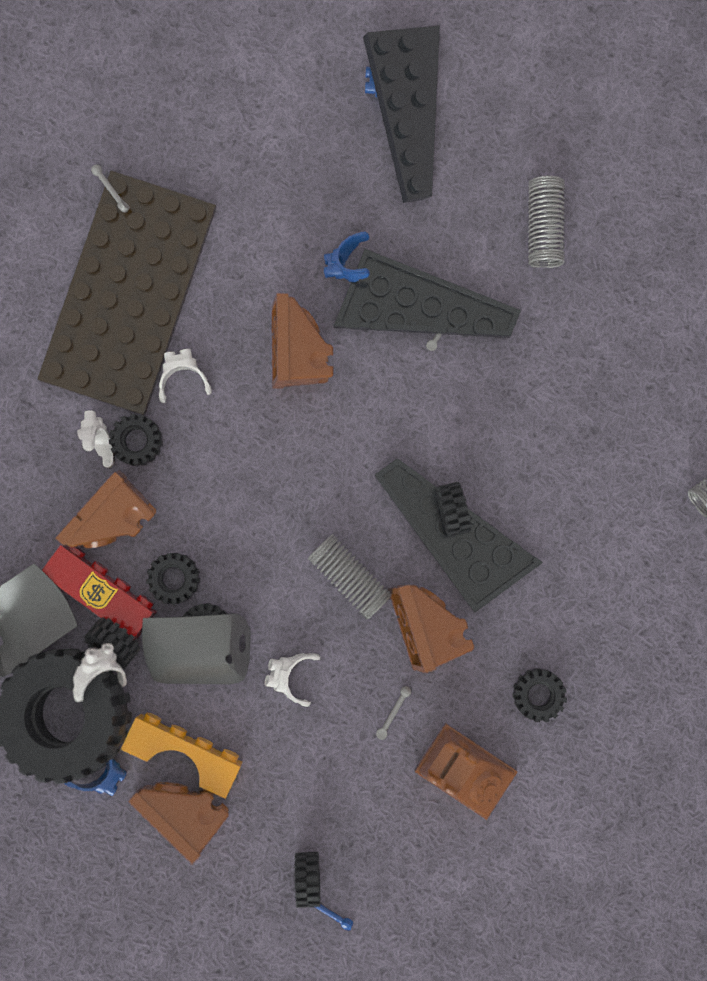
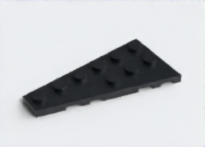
(406, 88)
(418, 302)
(476, 562)

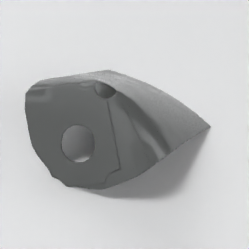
(31, 617)
(196, 648)

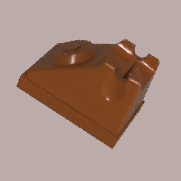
(297, 346)
(110, 513)
(427, 628)
(466, 771)
(181, 815)

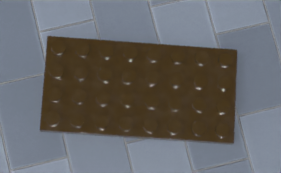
(127, 293)

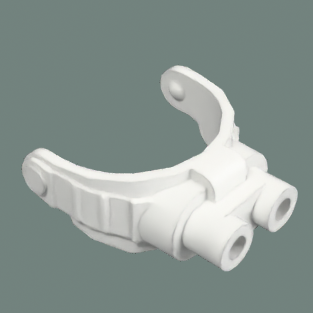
(179, 362)
(95, 435)
(94, 664)
(280, 672)

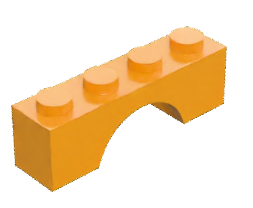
(215, 768)

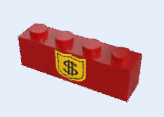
(98, 591)

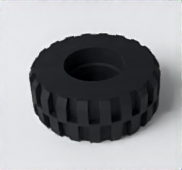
(23, 726)

